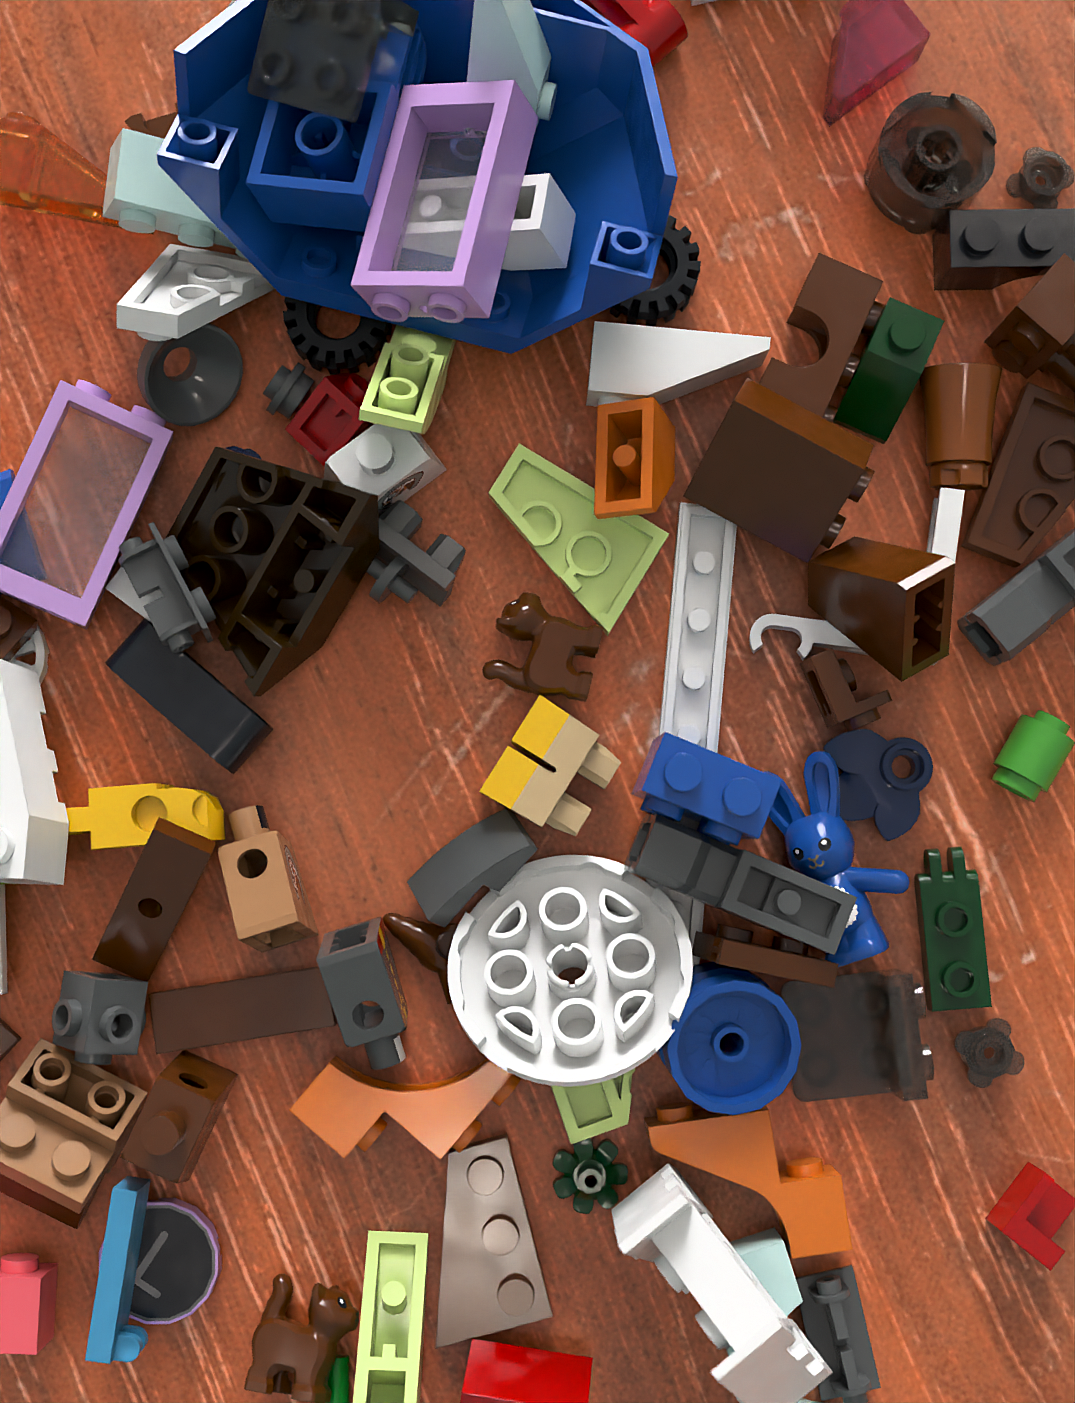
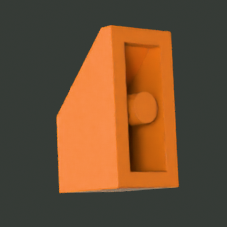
(632, 458)

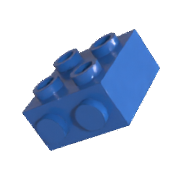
(707, 787)

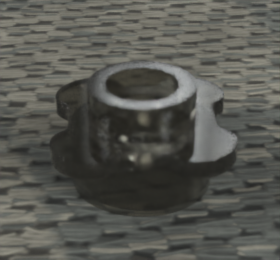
(1045, 165)
(973, 1044)

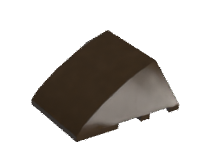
(274, 557)

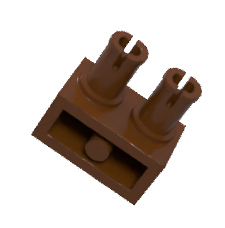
(1041, 328)

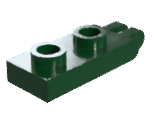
(951, 934)

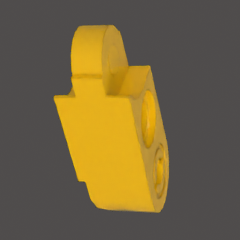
(129, 812)

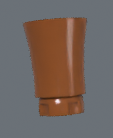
(959, 423)

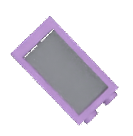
(445, 201)
(77, 500)

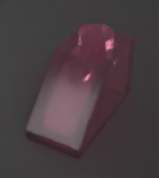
(869, 51)

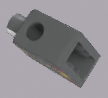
(361, 968)

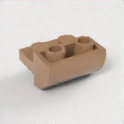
(64, 1124)

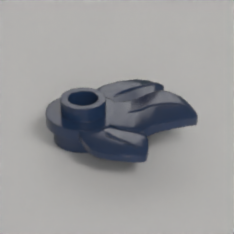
(870, 785)

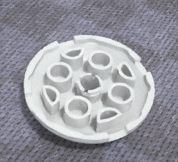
(562, 917)

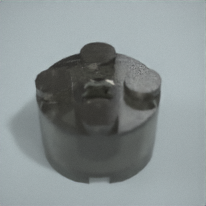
(935, 129)

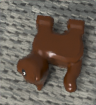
(554, 643)
(304, 1350)

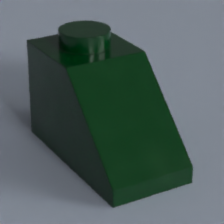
(888, 370)

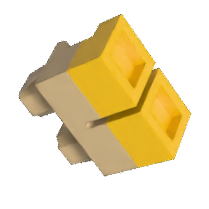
(564, 746)

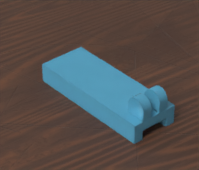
(109, 1329)

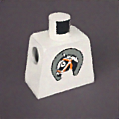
(385, 463)

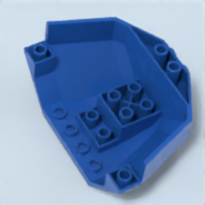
(600, 146)

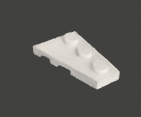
(188, 291)

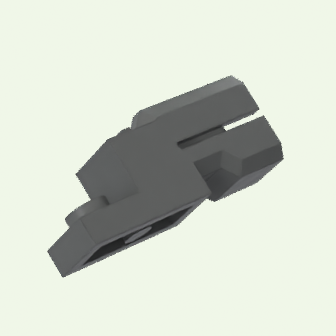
(1024, 604)
(740, 883)

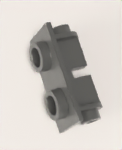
(156, 567)
(839, 1333)

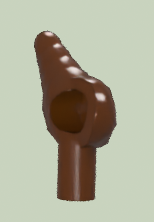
(426, 942)

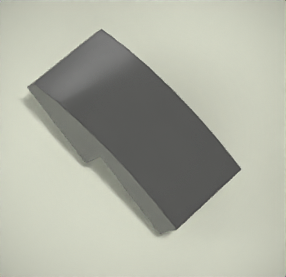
(478, 857)

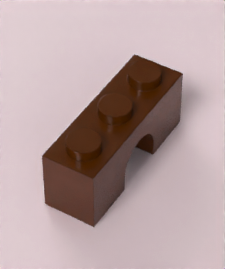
(834, 310)

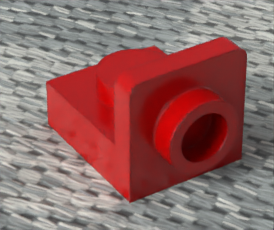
(330, 416)

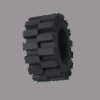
(678, 287)
(332, 352)

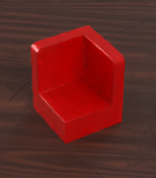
(1033, 1213)

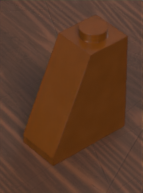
(886, 601)

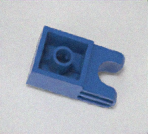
(327, 168)

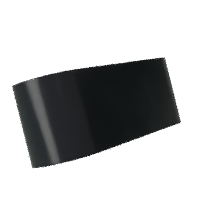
(189, 697)

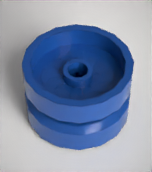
(752, 1058)

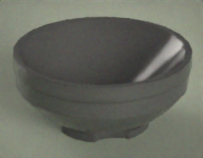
(204, 386)

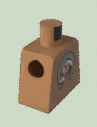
(275, 905)

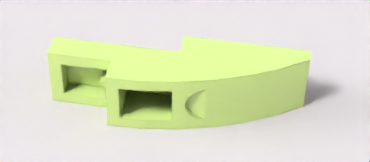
(408, 380)

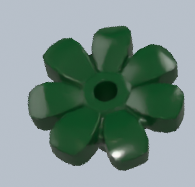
(588, 1162)

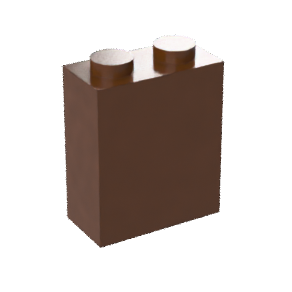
(781, 471)

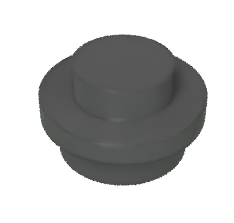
(287, 390)

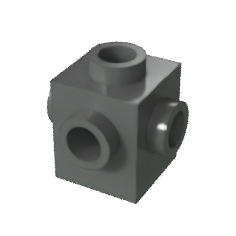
(99, 1015)

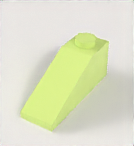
(392, 1318)

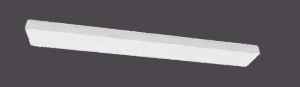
(697, 649)

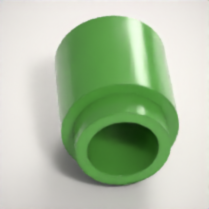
(1033, 755)

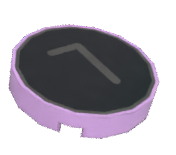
(175, 1262)

